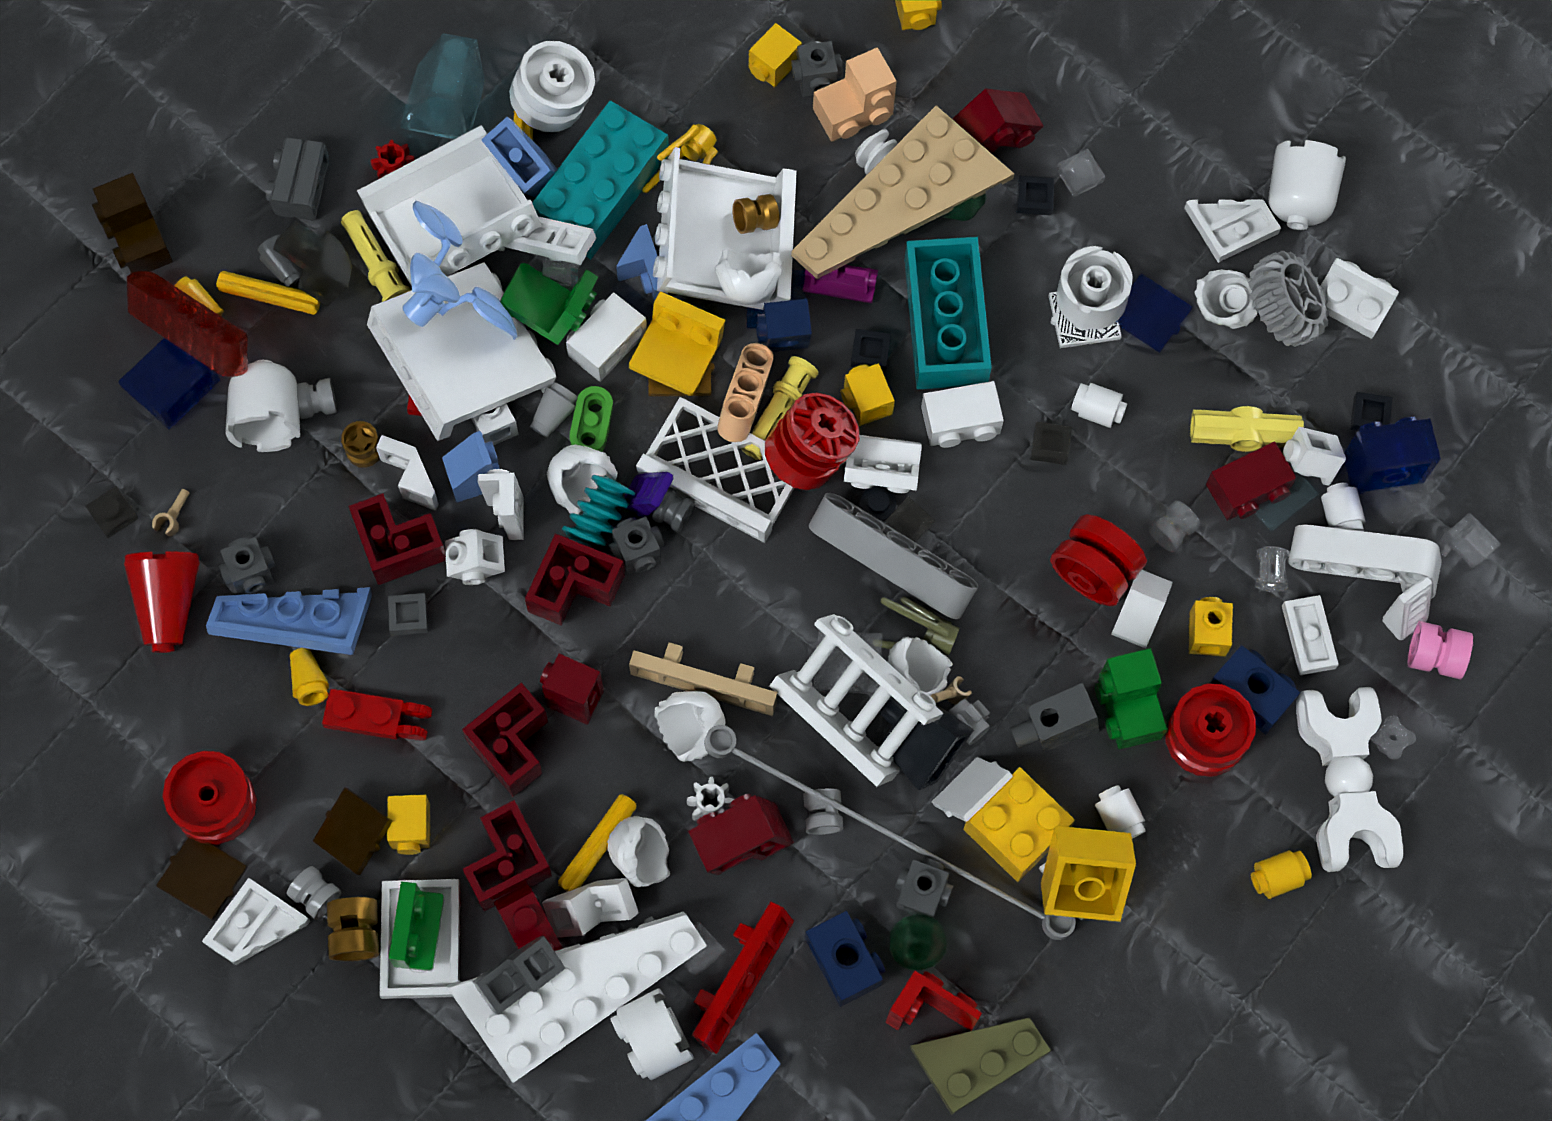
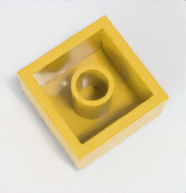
(1017, 824)
(1088, 873)

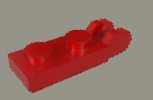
(373, 715)

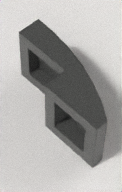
(518, 974)

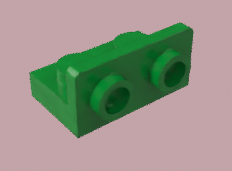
(416, 928)

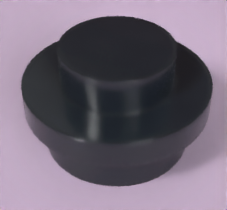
(878, 502)

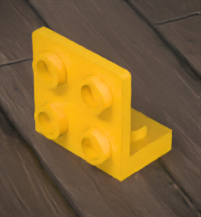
(678, 344)

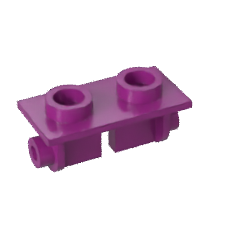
(845, 282)

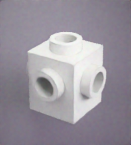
(474, 556)

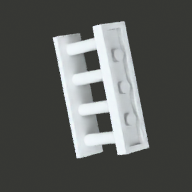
(824, 712)

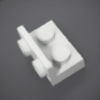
(1357, 297)
(504, 494)

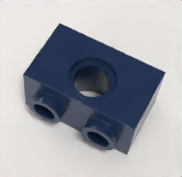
(784, 325)
(1278, 688)
(845, 981)

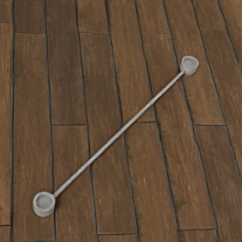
(721, 742)

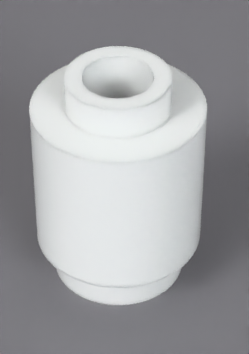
(1099, 404)
(1343, 507)
(1120, 811)

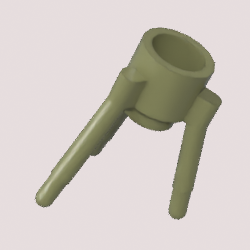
(939, 631)

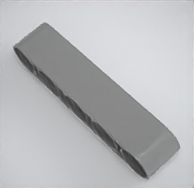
(893, 555)

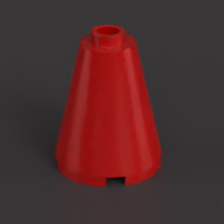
(162, 595)

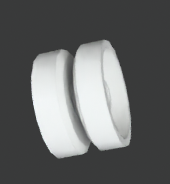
(552, 86)

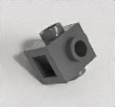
(816, 66)
(639, 556)
(247, 565)
(919, 901)

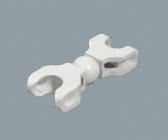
(1349, 779)

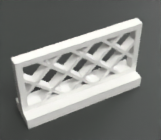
(706, 496)

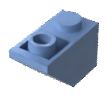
(466, 462)

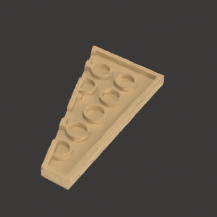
(912, 185)

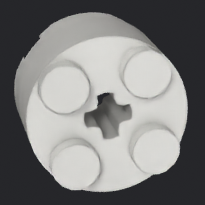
(1094, 288)
(652, 1035)

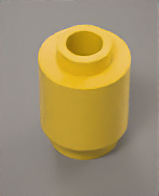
(1281, 873)

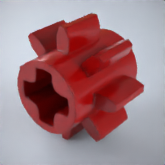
(391, 153)

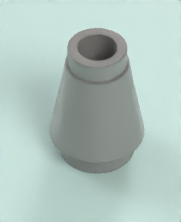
(553, 409)

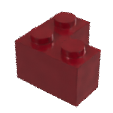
(1000, 119)
(399, 548)
(572, 570)
(500, 734)
(743, 832)
(513, 864)

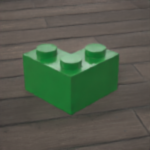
(1129, 693)

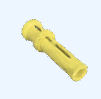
(382, 271)
(785, 394)

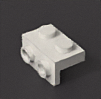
(884, 464)

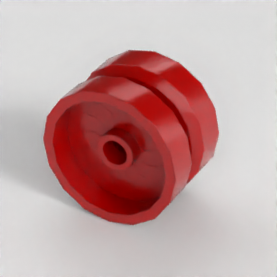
(1098, 560)
(1225, 714)
(188, 791)

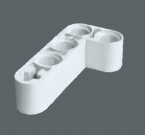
(1365, 555)

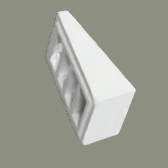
(1409, 609)

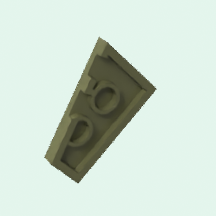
(979, 1060)

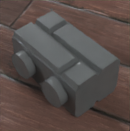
(298, 178)

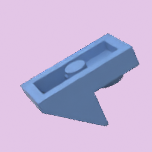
(639, 261)

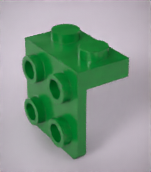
(546, 304)

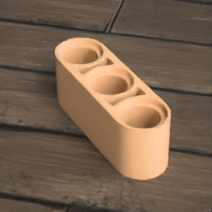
(745, 392)

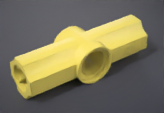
(1243, 428)

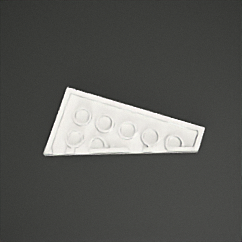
(592, 986)

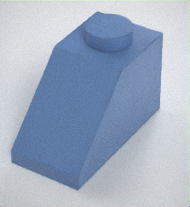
(520, 157)

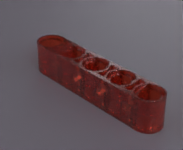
(187, 323)

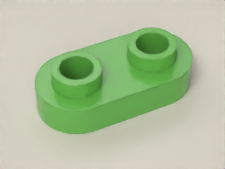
(589, 423)

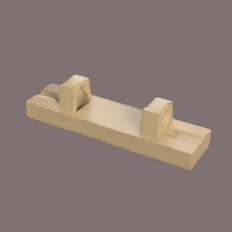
(672, 673)

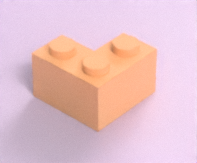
(859, 99)

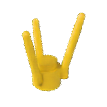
(695, 143)

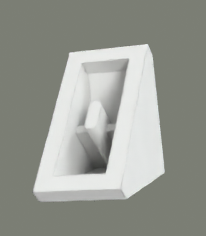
(1142, 608)

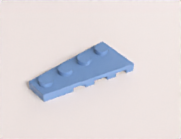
(309, 621)

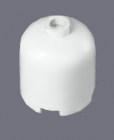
(1305, 183)
(263, 407)

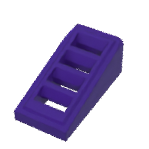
(649, 491)

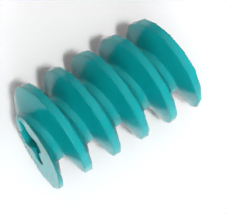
(597, 512)

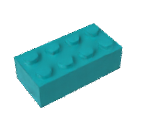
(603, 173)
(947, 313)

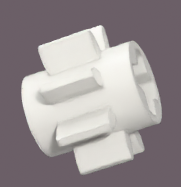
(710, 791)

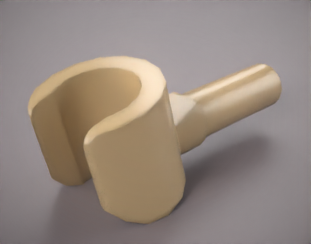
(171, 515)
(952, 692)

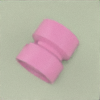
(1440, 650)

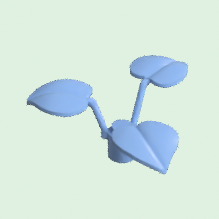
(434, 287)

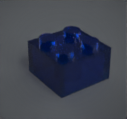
(1392, 454)

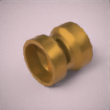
(755, 214)
(359, 436)

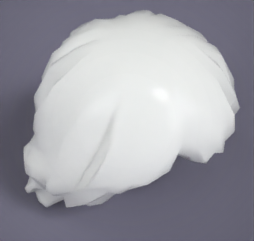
(749, 277)
(1226, 298)
(572, 472)
(920, 664)
(686, 720)
(639, 851)

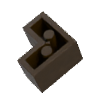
(128, 218)

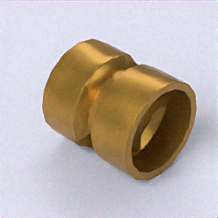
(354, 942)

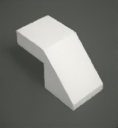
(415, 483)
(587, 906)

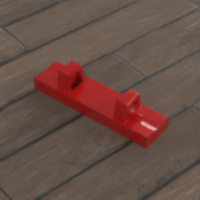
(758, 951)

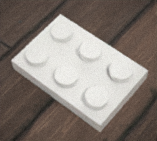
(419, 983)

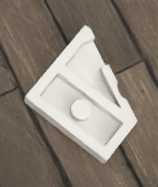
(1232, 225)
(253, 923)

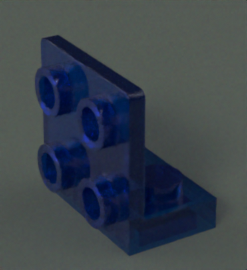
(168, 382)

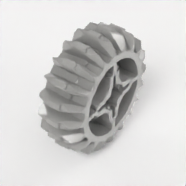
(1288, 298)

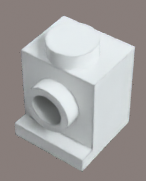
(496, 425)
(1315, 454)

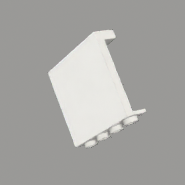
(465, 186)
(701, 225)
(459, 359)

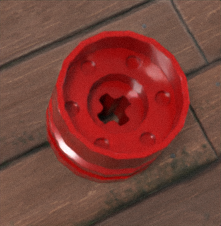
(811, 441)

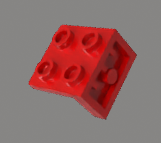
(929, 989)

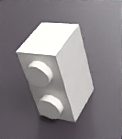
(606, 336)
(962, 414)

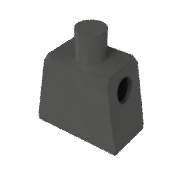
(1069, 709)

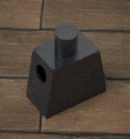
(928, 747)

